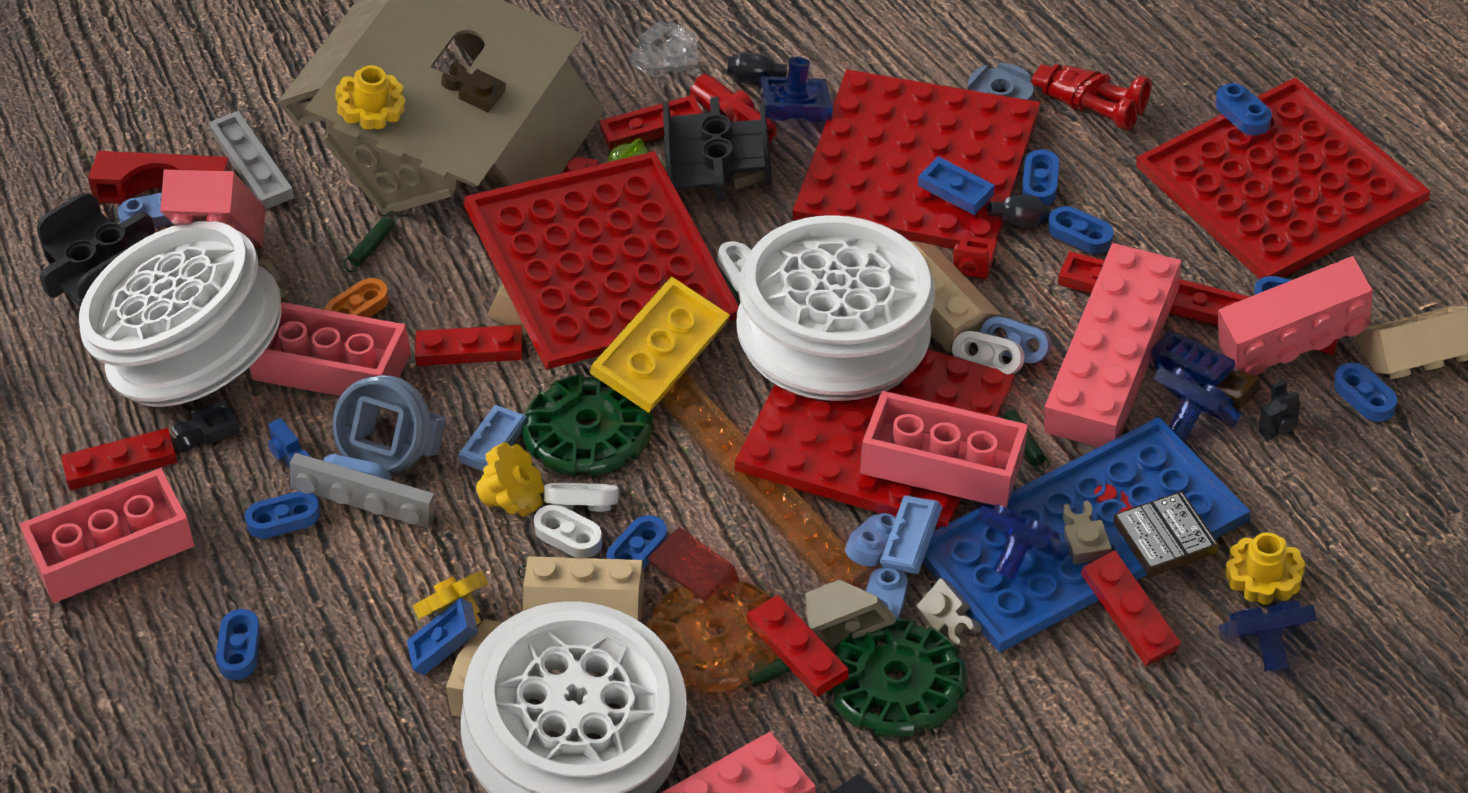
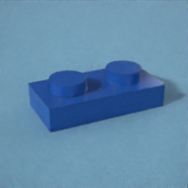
(956, 185)
(442, 636)

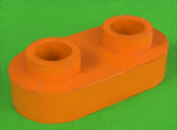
(361, 299)

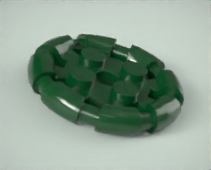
(588, 442)
(903, 695)

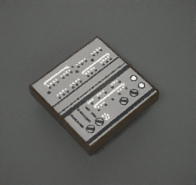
(1165, 533)

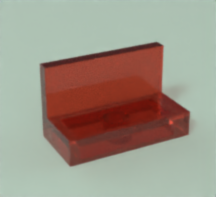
(693, 564)

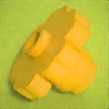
(370, 98)
(511, 481)
(1265, 568)
(449, 592)

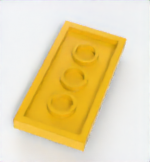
(659, 344)

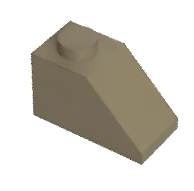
(844, 609)

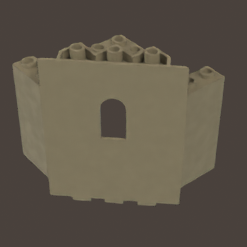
(438, 135)

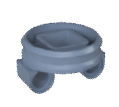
(416, 428)

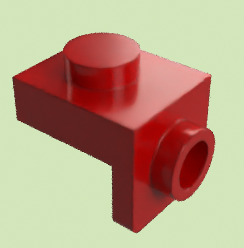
(974, 256)

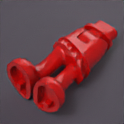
(1085, 89)

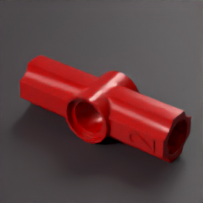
(733, 105)

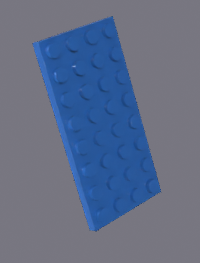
(1046, 590)

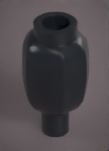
(749, 66)
(1021, 211)

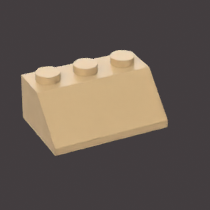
(957, 301)
(1416, 341)
(589, 580)

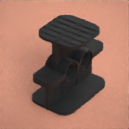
(710, 148)
(83, 243)

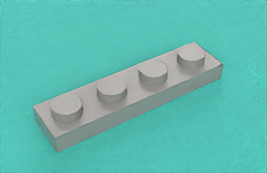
(251, 160)
(362, 490)

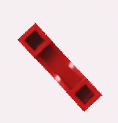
(126, 174)

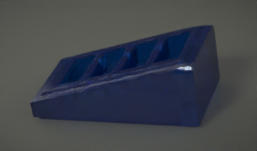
(1182, 352)

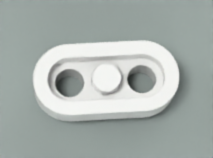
(730, 260)
(989, 351)
(597, 496)
(573, 533)

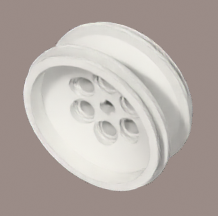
(835, 307)
(180, 313)

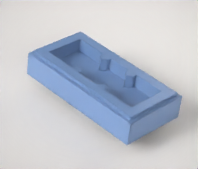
(497, 427)
(911, 534)

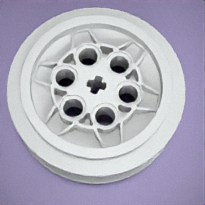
(507, 735)

